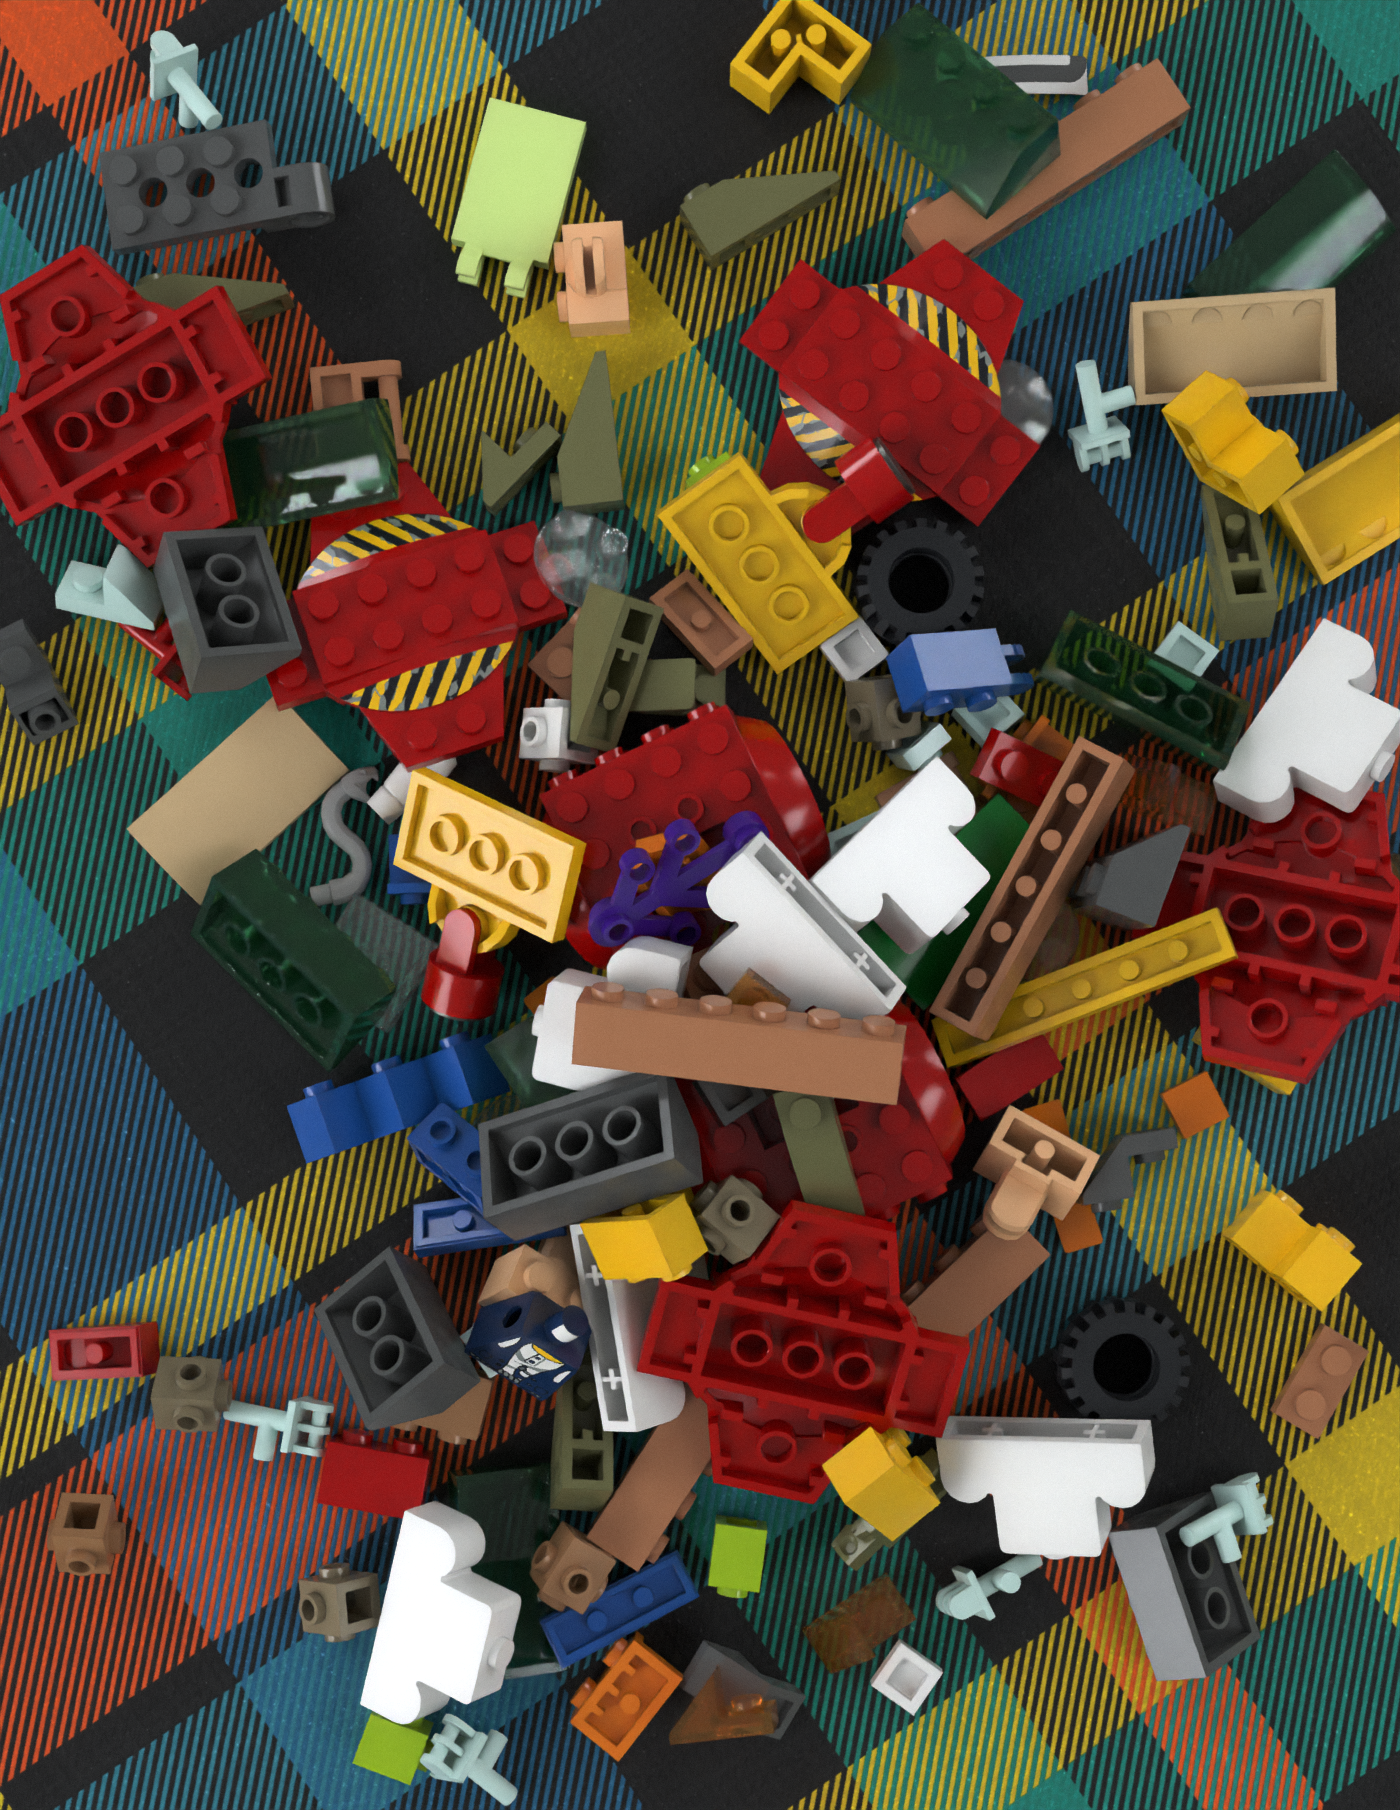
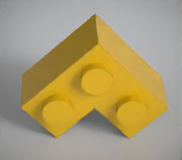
(797, 42)
(1230, 444)
(647, 1239)
(1299, 1257)
(883, 1481)

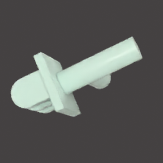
(175, 71)
(1101, 436)
(293, 1423)
(1237, 1513)
(969, 1593)
(464, 1753)

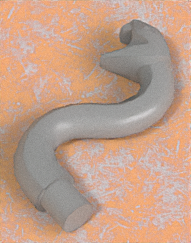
(342, 889)

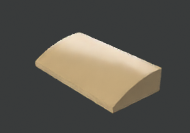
(1259, 339)
(238, 797)

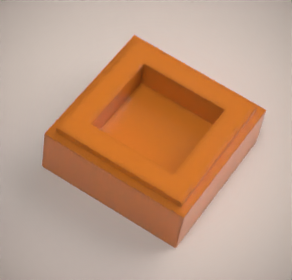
(1194, 1105)

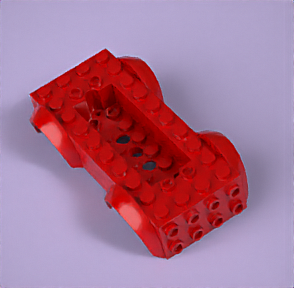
(707, 775)

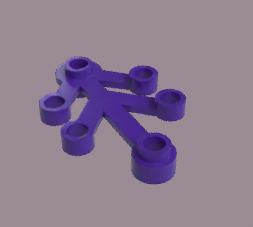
(623, 916)

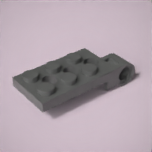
(282, 200)

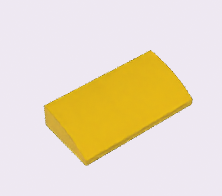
(1345, 504)

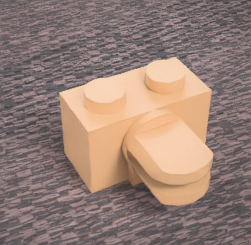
(595, 279)
(1031, 1172)
(546, 1271)

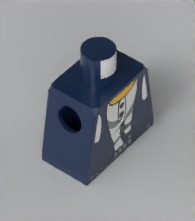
(530, 1341)

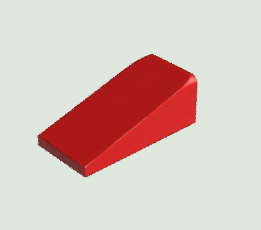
(1007, 1076)
(104, 1351)

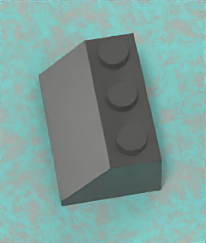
(224, 606)
(1130, 881)
(396, 1342)
(1182, 1596)

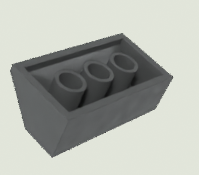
(587, 1154)

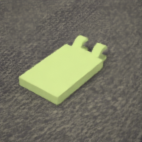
(516, 192)

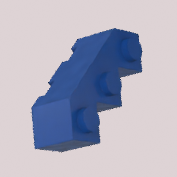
(395, 1096)

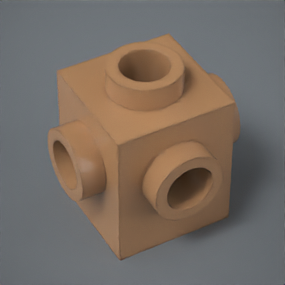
(86, 1534)
(570, 1570)

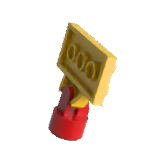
(778, 548)
(487, 881)

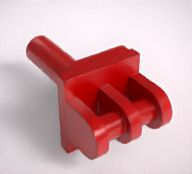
(160, 644)

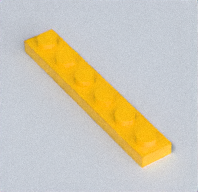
(1097, 985)

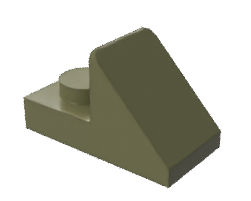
(508, 475)
(676, 687)

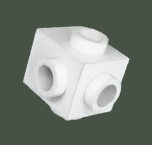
(547, 738)

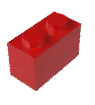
(374, 1473)

